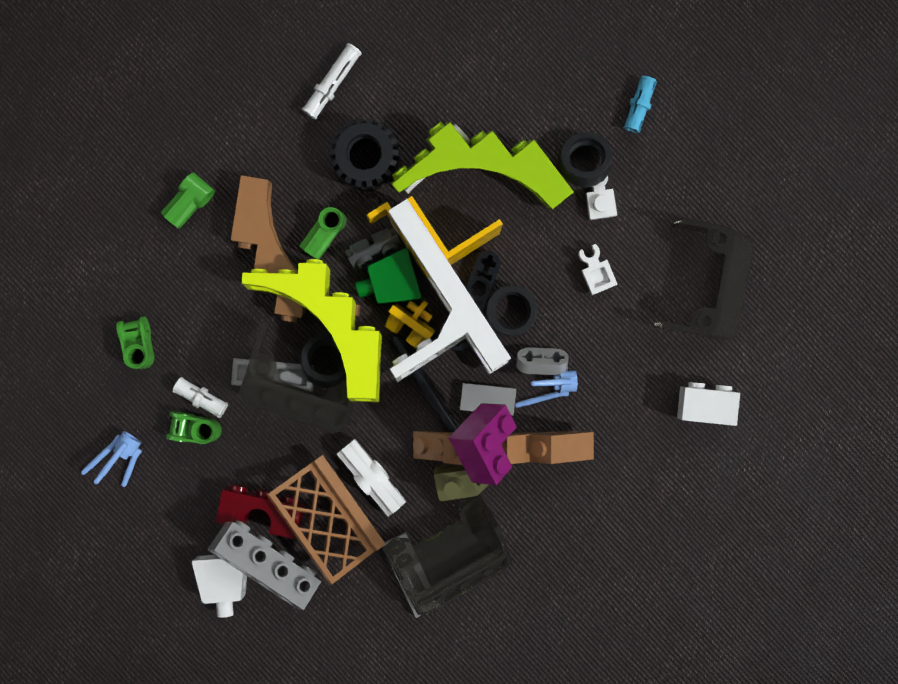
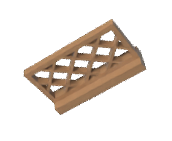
(347, 510)

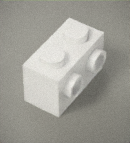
(708, 405)

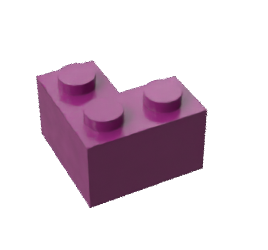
(480, 441)

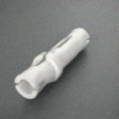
(325, 90)

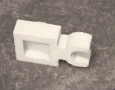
(601, 202)
(598, 274)

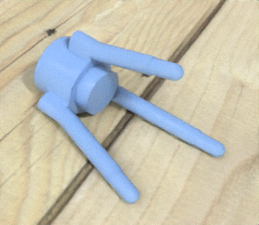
(565, 383)
(124, 446)

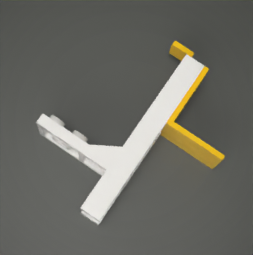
(435, 261)

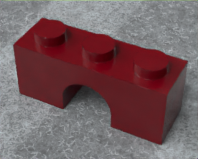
(238, 502)

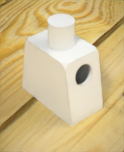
(219, 583)

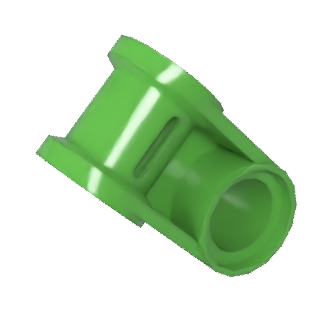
(135, 341)
(187, 428)

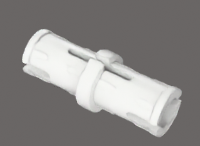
(200, 397)

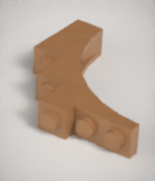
(255, 227)
(519, 447)

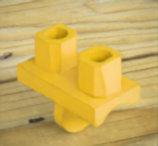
(401, 316)

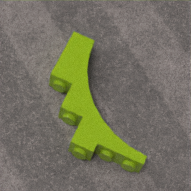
(450, 151)

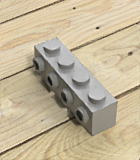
(264, 564)

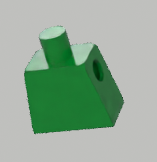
(391, 280)

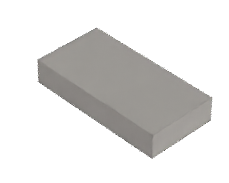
(476, 394)

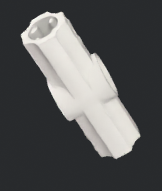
(371, 477)

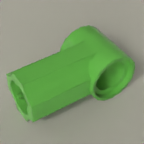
(192, 194)
(321, 234)

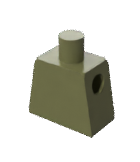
(454, 483)

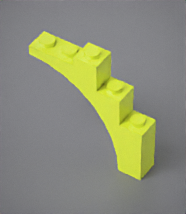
(310, 289)

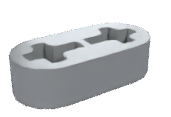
(542, 361)

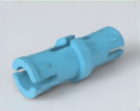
(640, 104)

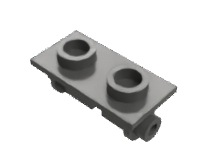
(385, 244)

